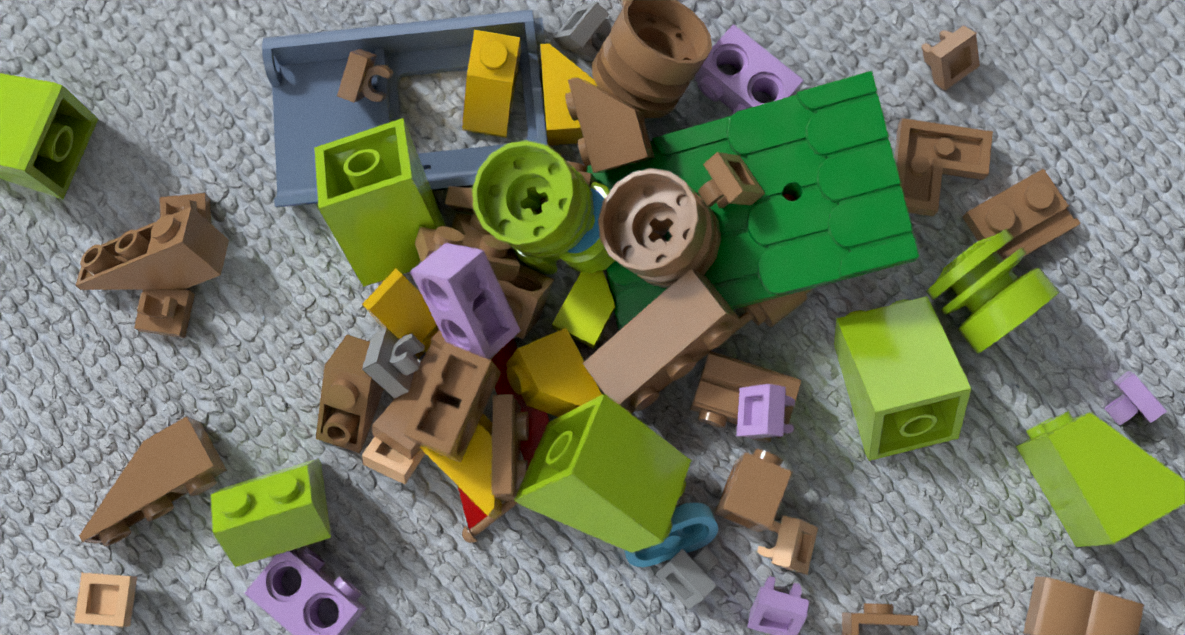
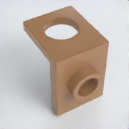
(875, 614)

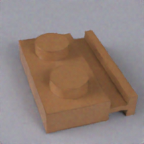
(1029, 211)
(508, 430)

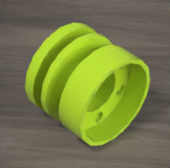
(510, 191)
(992, 290)

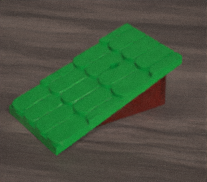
(826, 206)

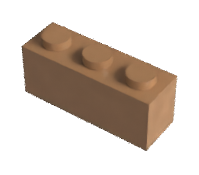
(662, 342)

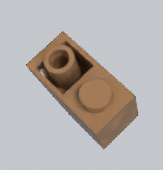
(611, 129)
(347, 397)

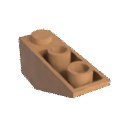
(162, 255)
(161, 471)

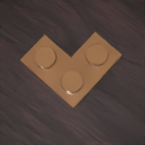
(935, 149)
(469, 233)

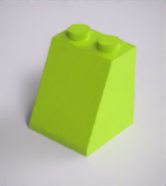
(41, 134)
(375, 199)
(901, 377)
(606, 476)
(1098, 478)

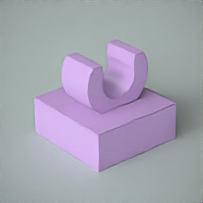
(1134, 399)
(762, 411)
(777, 611)

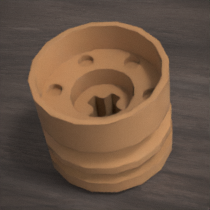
(652, 55)
(643, 211)

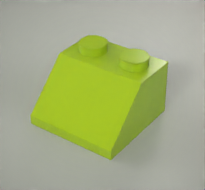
(271, 513)

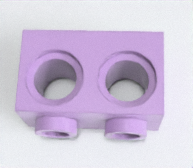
(756, 70)
(466, 299)
(300, 611)

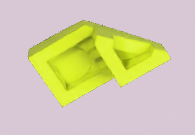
(586, 308)

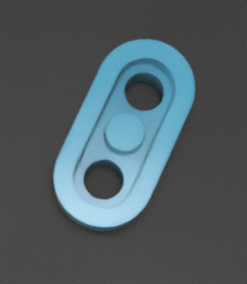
(691, 529)

